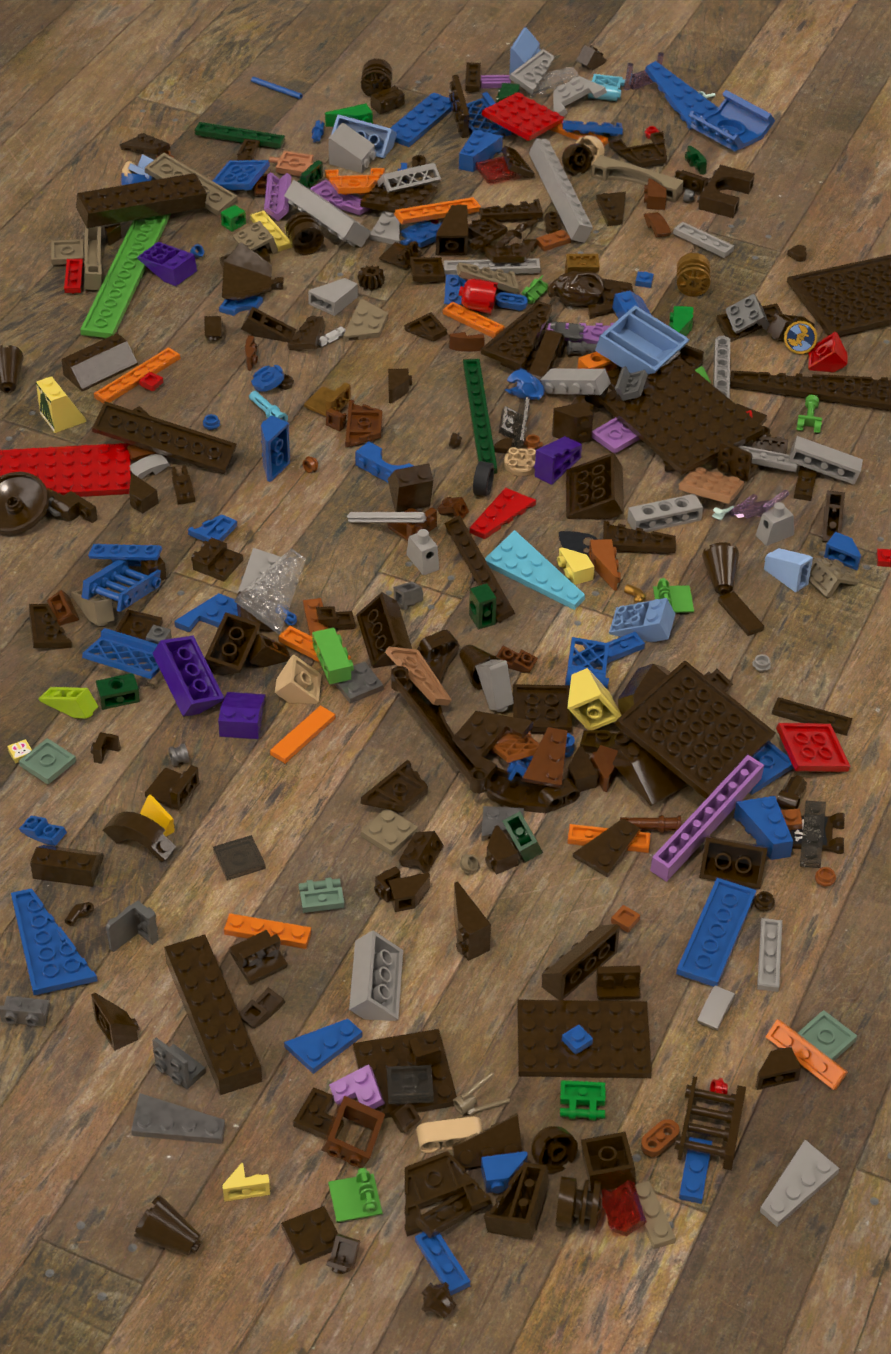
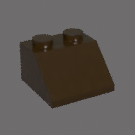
(573, 422)

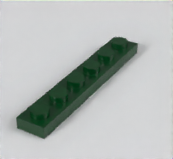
(239, 135)

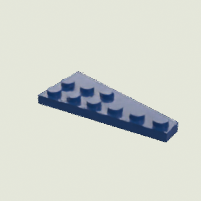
(679, 94)
(47, 949)

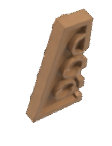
(420, 674)

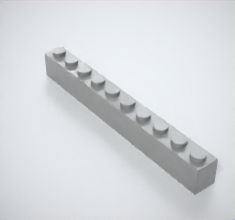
(560, 190)

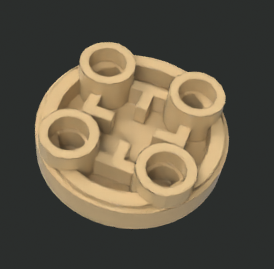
(520, 461)

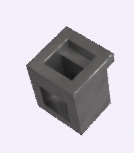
(408, 594)

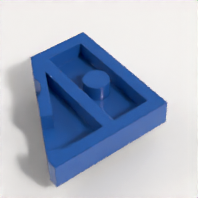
(216, 528)

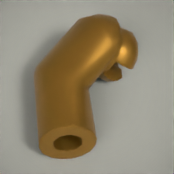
(634, 591)

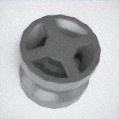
(178, 754)

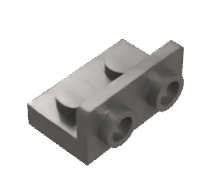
(24, 1011)

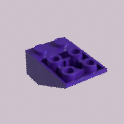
(169, 263)

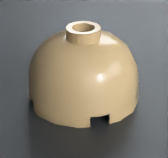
(595, 145)

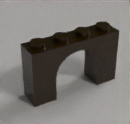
(725, 179)

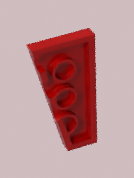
(501, 511)

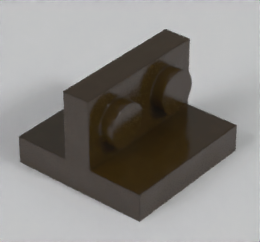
(258, 956)

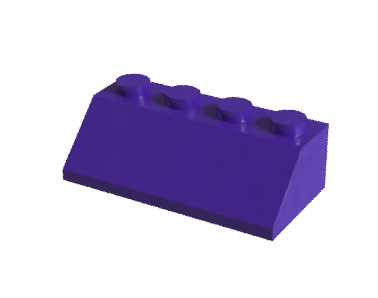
(187, 675)

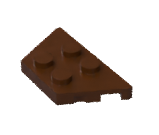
(362, 424)

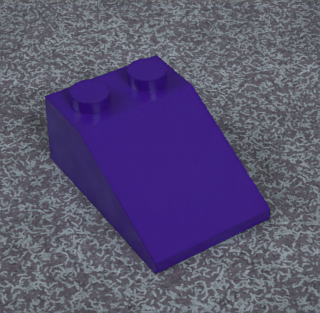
(241, 715)

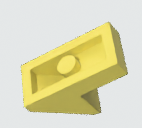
(239, 1187)

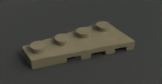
(506, 281)

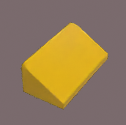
(157, 813)

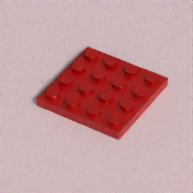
(523, 116)

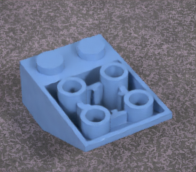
(648, 619)

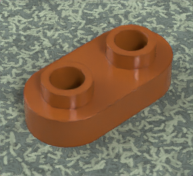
(658, 1139)

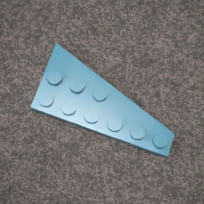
(524, 564)

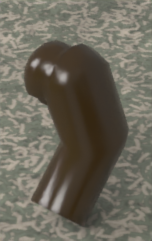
(79, 911)

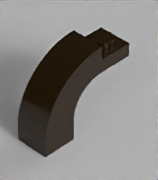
(142, 830)

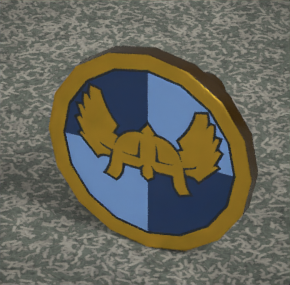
(800, 337)

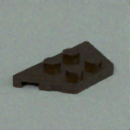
(397, 790)

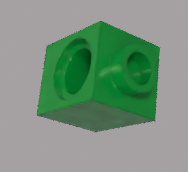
(233, 218)

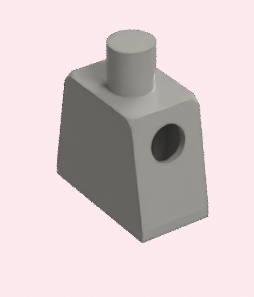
(775, 525)
(423, 552)

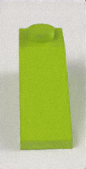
(71, 701)

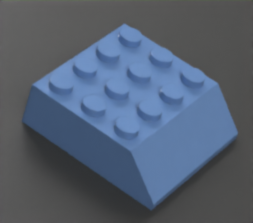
(640, 342)

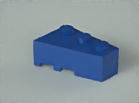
(766, 824)

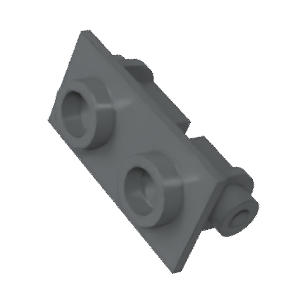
(572, 333)

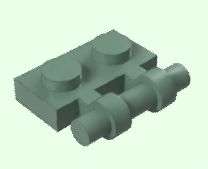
(321, 895)

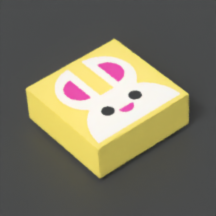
(19, 750)

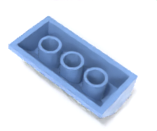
(380, 136)

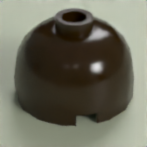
(577, 158)
(554, 1148)

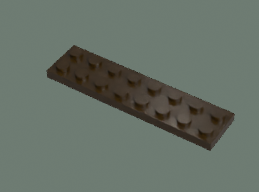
(164, 437)

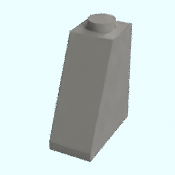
(333, 296)
(496, 684)

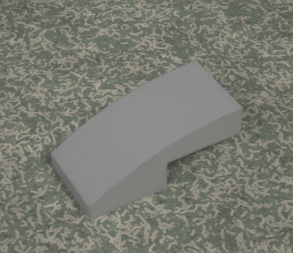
(148, 464)
(716, 1007)

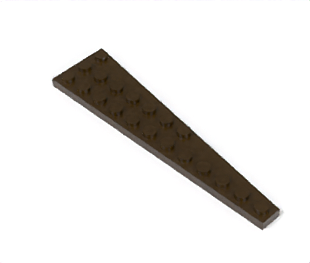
(834, 388)

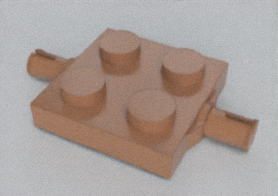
(292, 163)

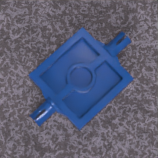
(422, 232)

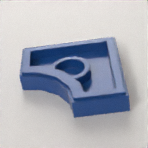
(233, 307)

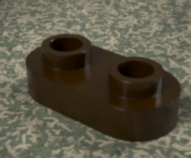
(552, 222)

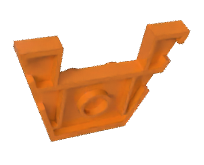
(354, 183)

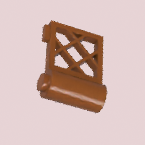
(512, 747)

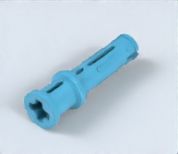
(267, 407)

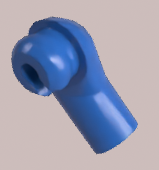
(291, 619)

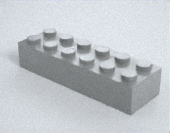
(327, 214)

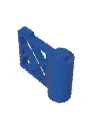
(589, 645)

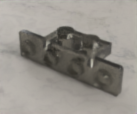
(513, 423)

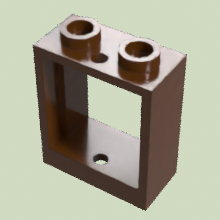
(359, 1114)

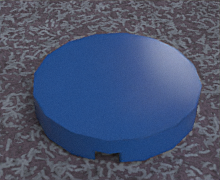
(267, 378)

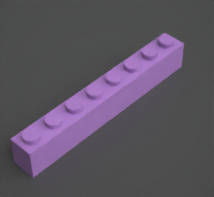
(706, 818)

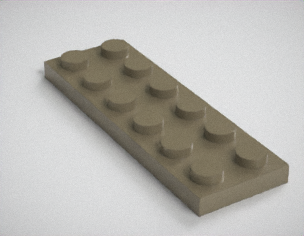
(217, 197)

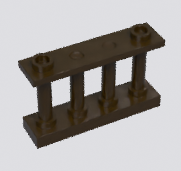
(731, 1117)

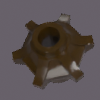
(438, 1299)

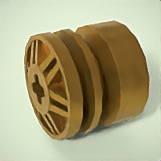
(693, 274)

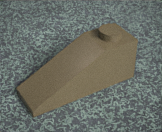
(96, 609)

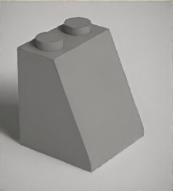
(350, 149)

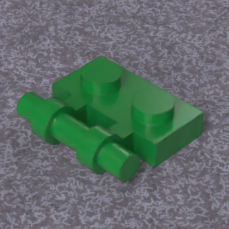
(582, 1093)

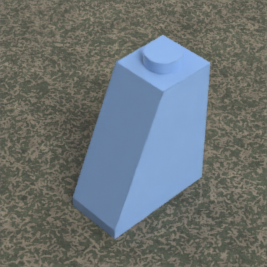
(789, 568)

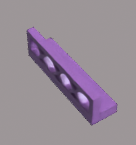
(280, 205)

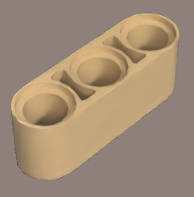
(440, 1135)

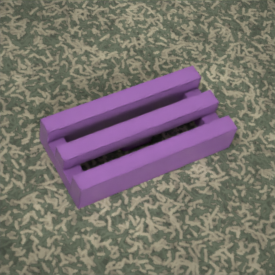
(494, 81)

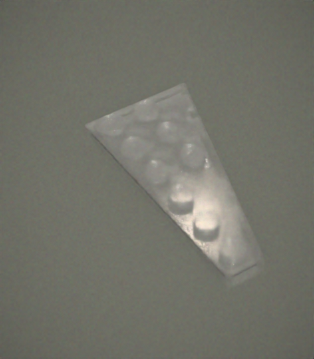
(273, 591)

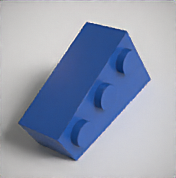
(479, 148)

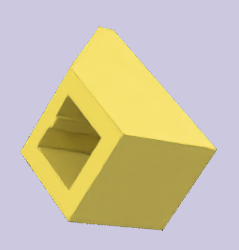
(575, 565)

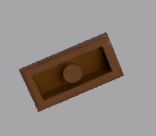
(63, 608)

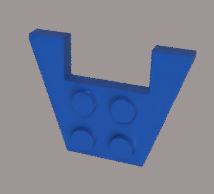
(208, 612)

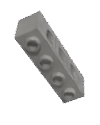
(665, 513)

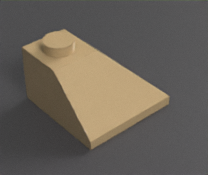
(298, 682)

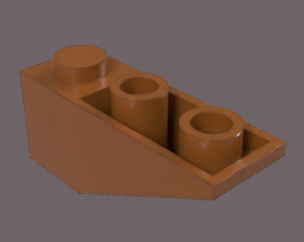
(603, 558)

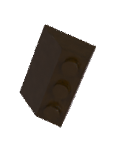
(231, 644)
(733, 861)
(66, 865)

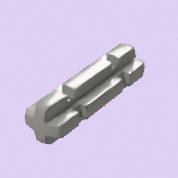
(331, 336)

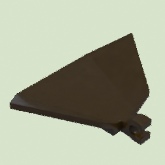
(247, 275)

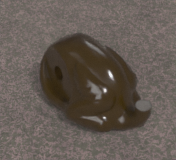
(577, 288)

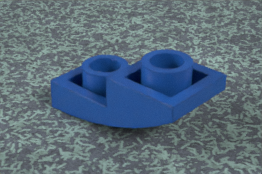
(42, 831)

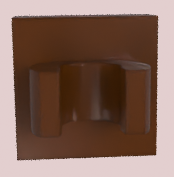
(335, 419)

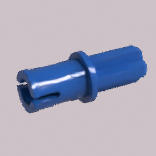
(317, 131)

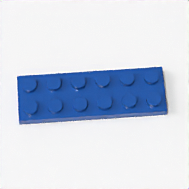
(421, 119)
(716, 932)

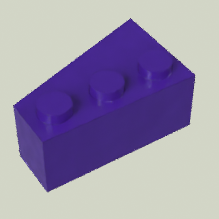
(556, 458)

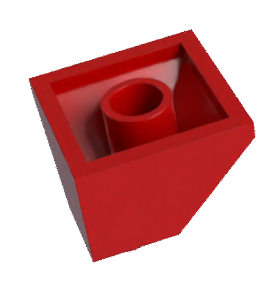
(828, 355)

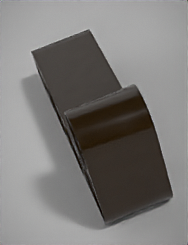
(550, 348)

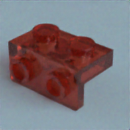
(623, 1209)

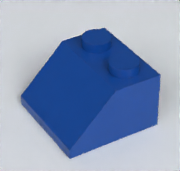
(625, 301)

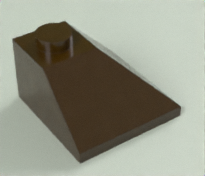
(114, 1022)

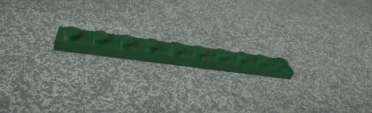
(479, 412)

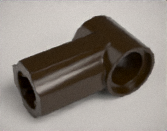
(791, 795)

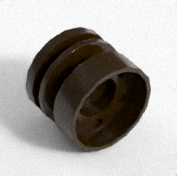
(376, 76)
(304, 233)
(578, 1203)

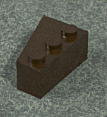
(520, 1204)

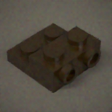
(216, 559)

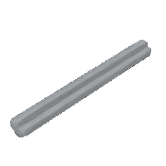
(386, 517)

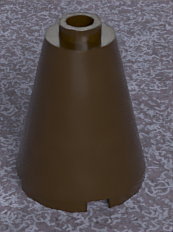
(10, 367)
(721, 565)
(471, 657)
(167, 1228)

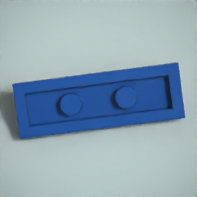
(694, 1174)
(442, 1262)

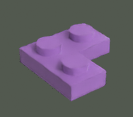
(360, 1085)

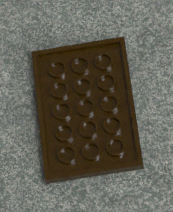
(617, 1032)

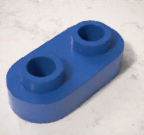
(511, 301)

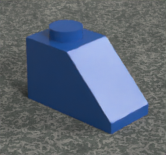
(844, 550)
(500, 1169)

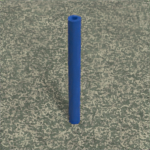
(276, 87)

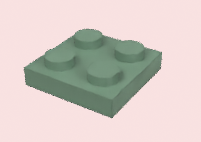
(47, 761)
(828, 1035)

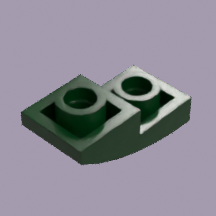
(696, 159)

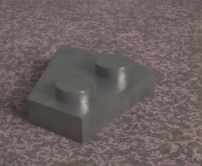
(494, 816)

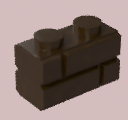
(387, 100)

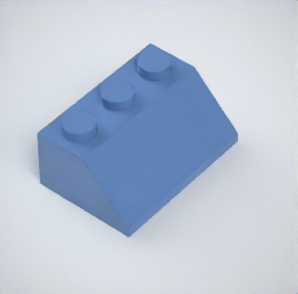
(523, 49)

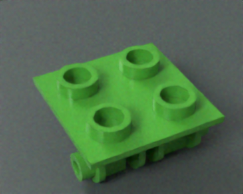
(678, 596)
(355, 1197)

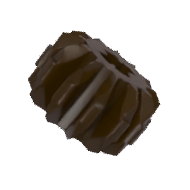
(371, 277)

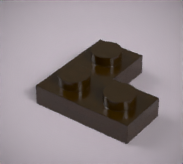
(313, 1116)

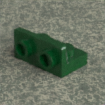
(312, 174)

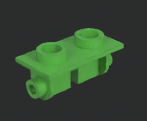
(535, 290)

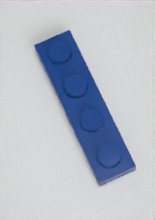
(620, 648)

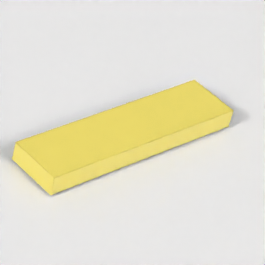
(281, 240)

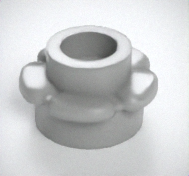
(761, 663)

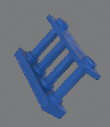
(115, 573)

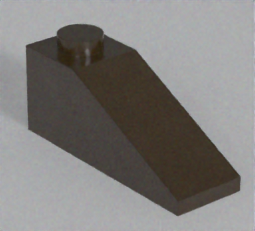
(781, 322)
(265, 326)
(832, 514)

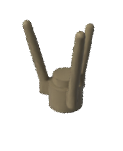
(466, 1101)

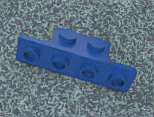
(133, 553)

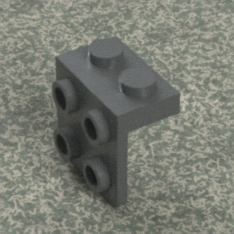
(132, 921)

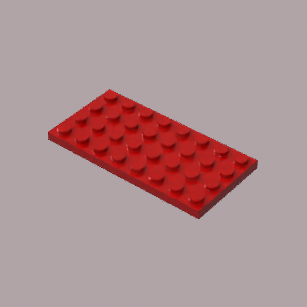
(79, 469)

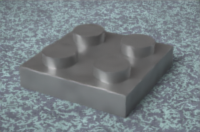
(362, 683)

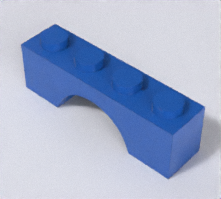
(370, 459)

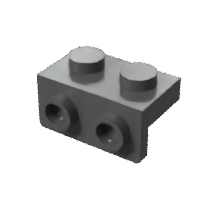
(630, 384)

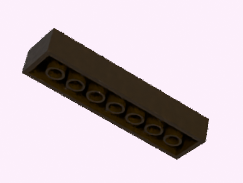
(141, 200)
(213, 1015)

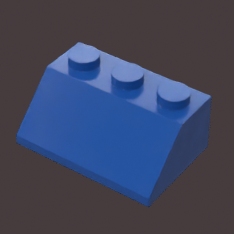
(275, 446)

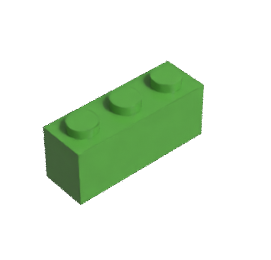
(332, 655)

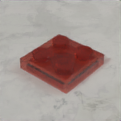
(495, 170)

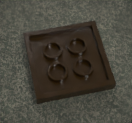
(543, 705)

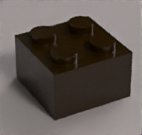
(608, 1160)

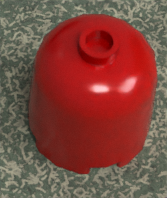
(478, 295)

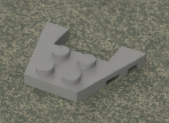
(573, 90)

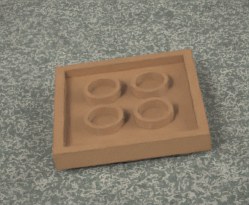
(711, 485)

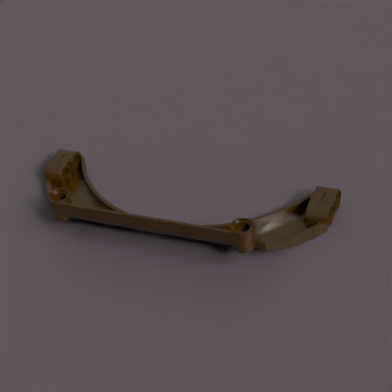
(439, 652)

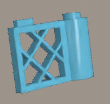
(612, 88)

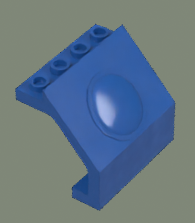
(734, 122)

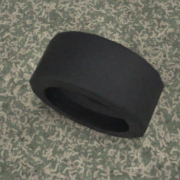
(483, 478)

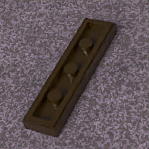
(808, 714)

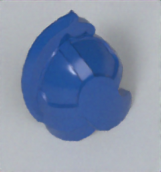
(527, 385)

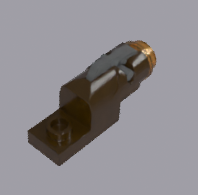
(71, 506)

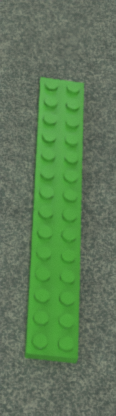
(122, 278)

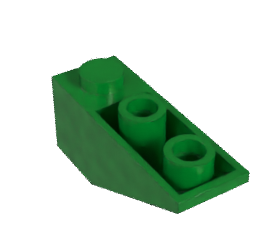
(681, 319)

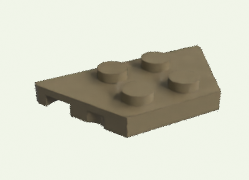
(366, 322)

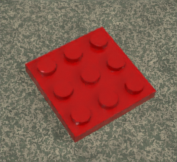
(813, 747)

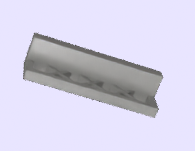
(409, 174)

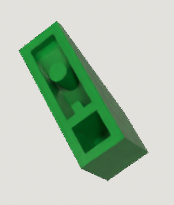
(359, 112)

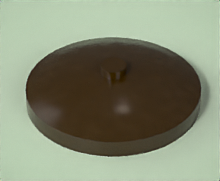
(21, 502)

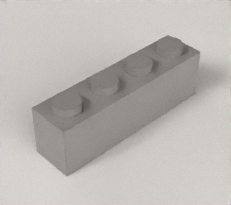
(575, 381)
(825, 460)

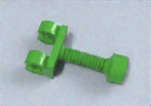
(811, 403)

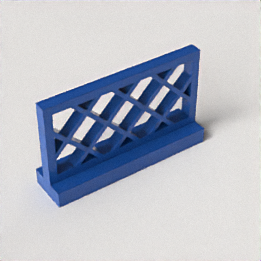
(486, 101)
(124, 646)

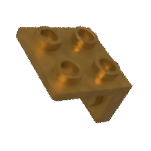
(582, 262)
(327, 398)

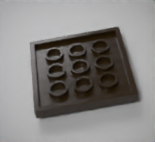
(411, 197)
(395, 1052)

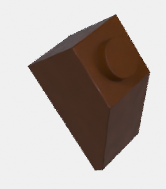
(603, 761)

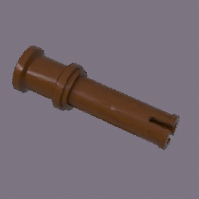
(661, 823)

